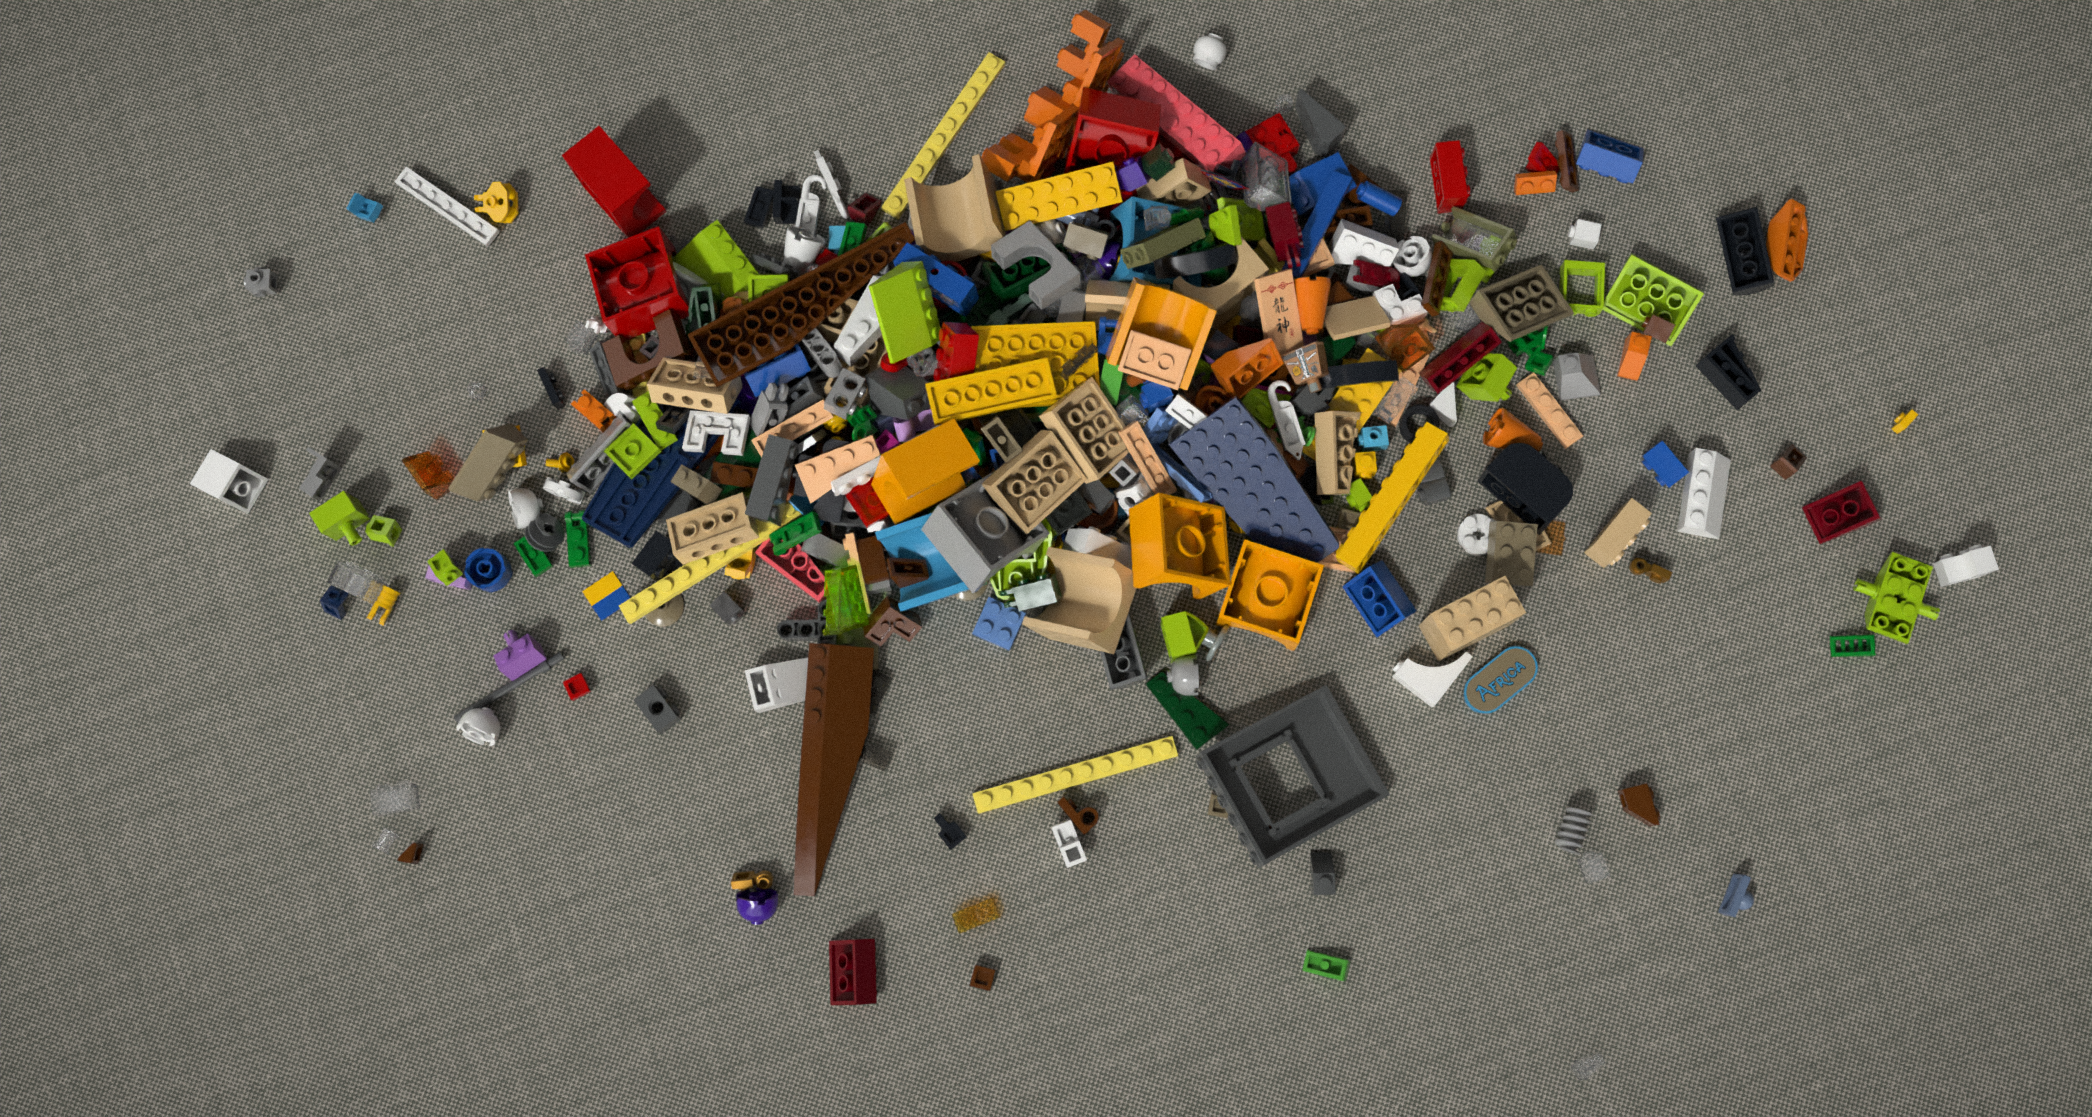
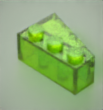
(845, 600)

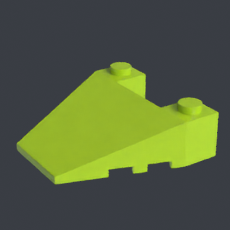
(1022, 568)

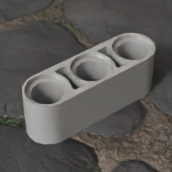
(822, 353)
(826, 550)

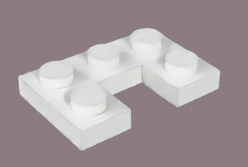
(731, 425)

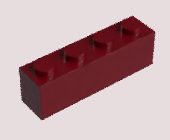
(1460, 357)

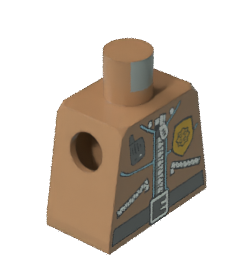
(1307, 365)

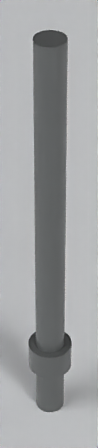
(543, 667)

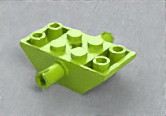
(1897, 597)

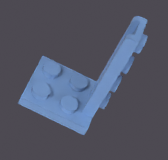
(1157, 432)

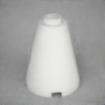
(801, 248)

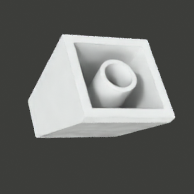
(229, 481)

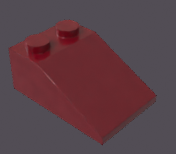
(1841, 513)

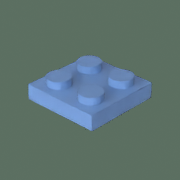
(999, 624)

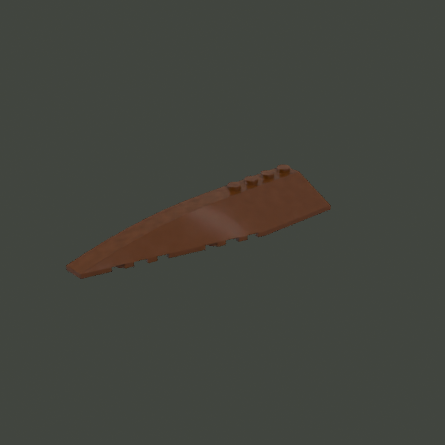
(790, 312)
(830, 750)

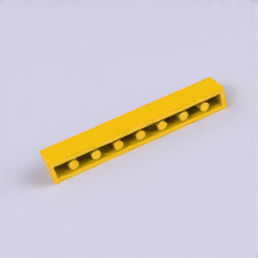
(1392, 497)

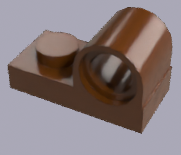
(1077, 818)

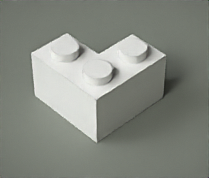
(1400, 311)
(1968, 565)

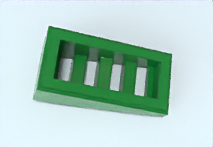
(1870, 641)

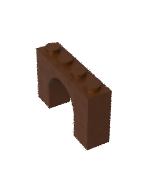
(672, 345)

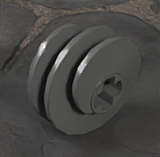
(544, 533)

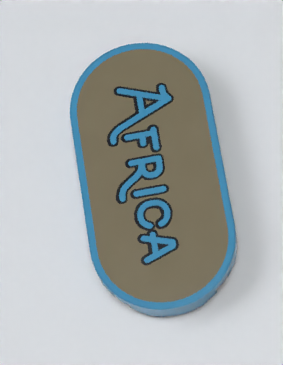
(1500, 680)

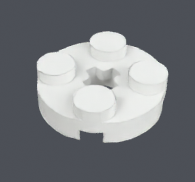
(563, 489)
(1468, 540)

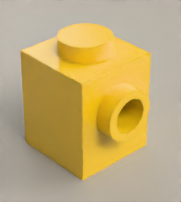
(1364, 465)

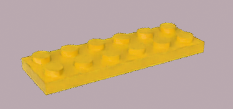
(1059, 196)
(991, 391)
(1356, 398)

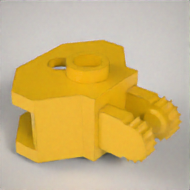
(497, 202)

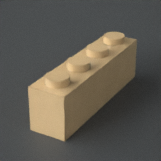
(1335, 450)

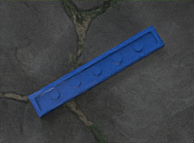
(1320, 220)

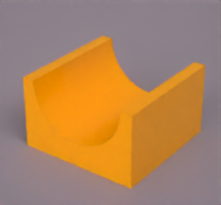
(1164, 316)
(923, 471)
(1179, 544)
(1270, 593)

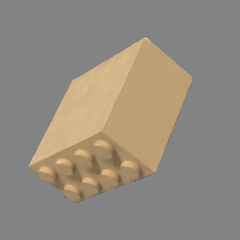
(1472, 618)

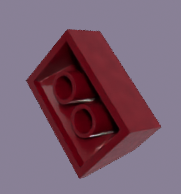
(852, 972)

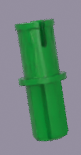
(1186, 215)

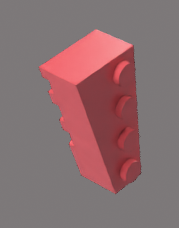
(796, 567)

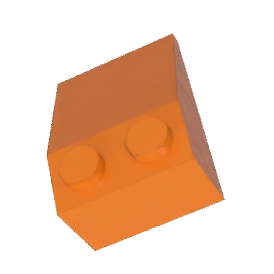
(1246, 367)

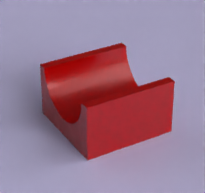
(1111, 131)
(614, 182)
(636, 282)

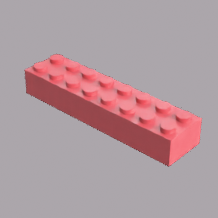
(1180, 118)

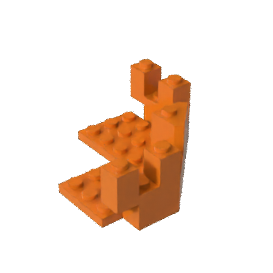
(1057, 114)

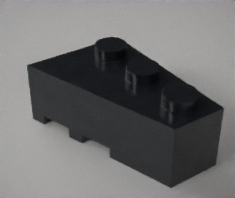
(1729, 373)

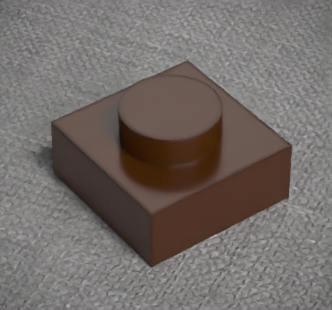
(982, 977)

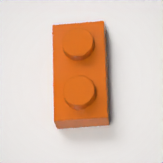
(1535, 182)

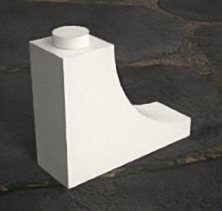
(1429, 682)

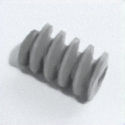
(1572, 829)

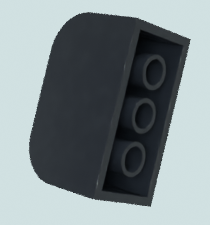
(1528, 484)

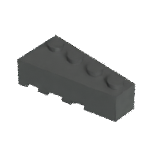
(772, 480)

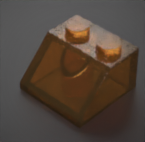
(1405, 344)
(429, 473)

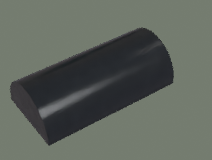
(1745, 252)
(1218, 344)

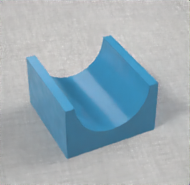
(1133, 225)
(910, 542)

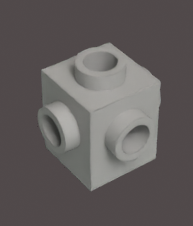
(261, 281)

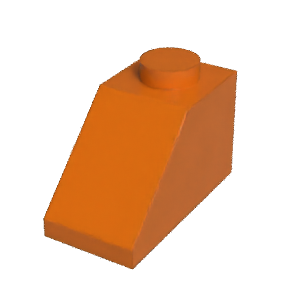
(1634, 355)

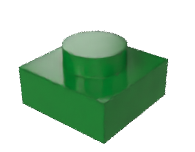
(1539, 363)

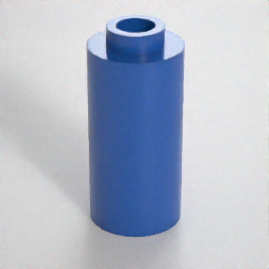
(1378, 198)

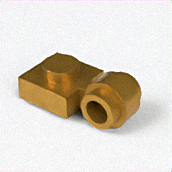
(1656, 573)
(746, 880)

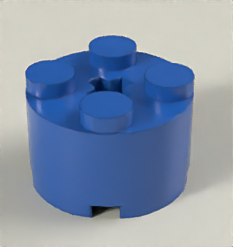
(478, 575)

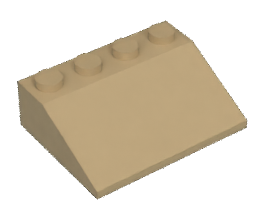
(1087, 429)
(1035, 481)

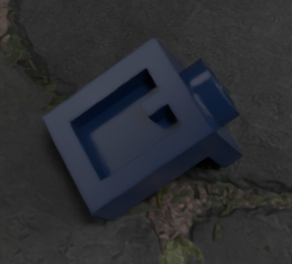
(333, 602)

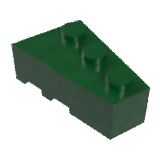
(703, 307)
(1337, 349)

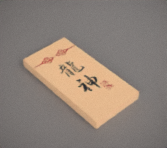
(1279, 310)

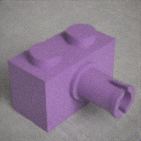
(519, 655)

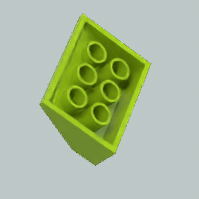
(717, 260)
(1649, 289)
(905, 310)

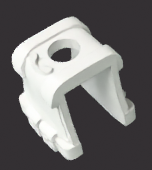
(1133, 493)

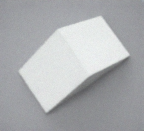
(1445, 406)

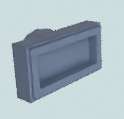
(1736, 896)

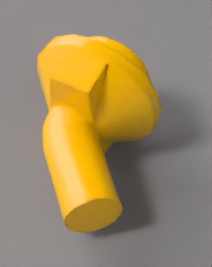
(564, 463)

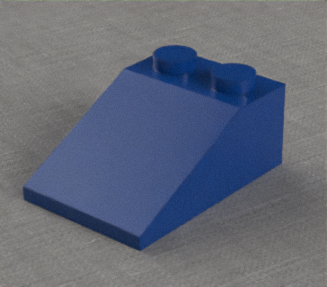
(1311, 181)

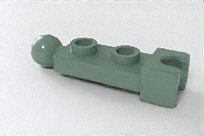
(1010, 311)

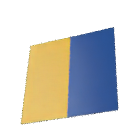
(606, 595)

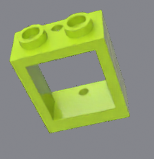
(1584, 268)
(1471, 277)

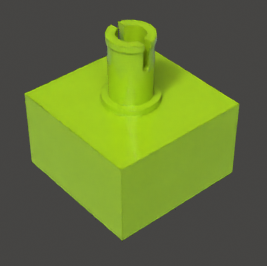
(1488, 378)
(341, 517)

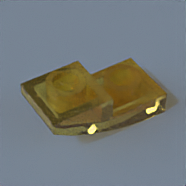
(976, 915)

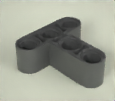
(817, 625)

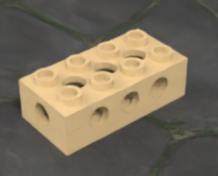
(676, 386)
(711, 529)

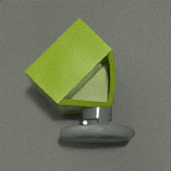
(1186, 634)

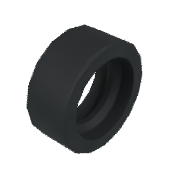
(1416, 409)

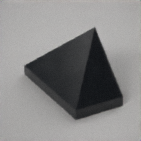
(1309, 483)

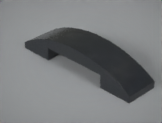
(1195, 262)
(1360, 374)

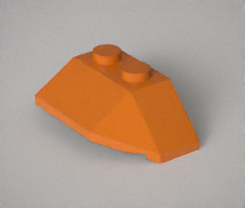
(1788, 240)

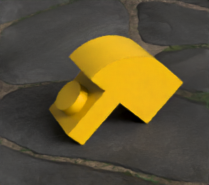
(742, 566)

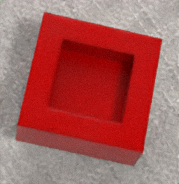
(576, 686)

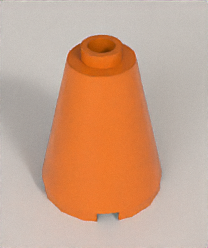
(1312, 302)
(1507, 430)

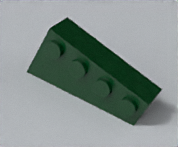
(1015, 280)

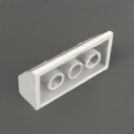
(1704, 493)

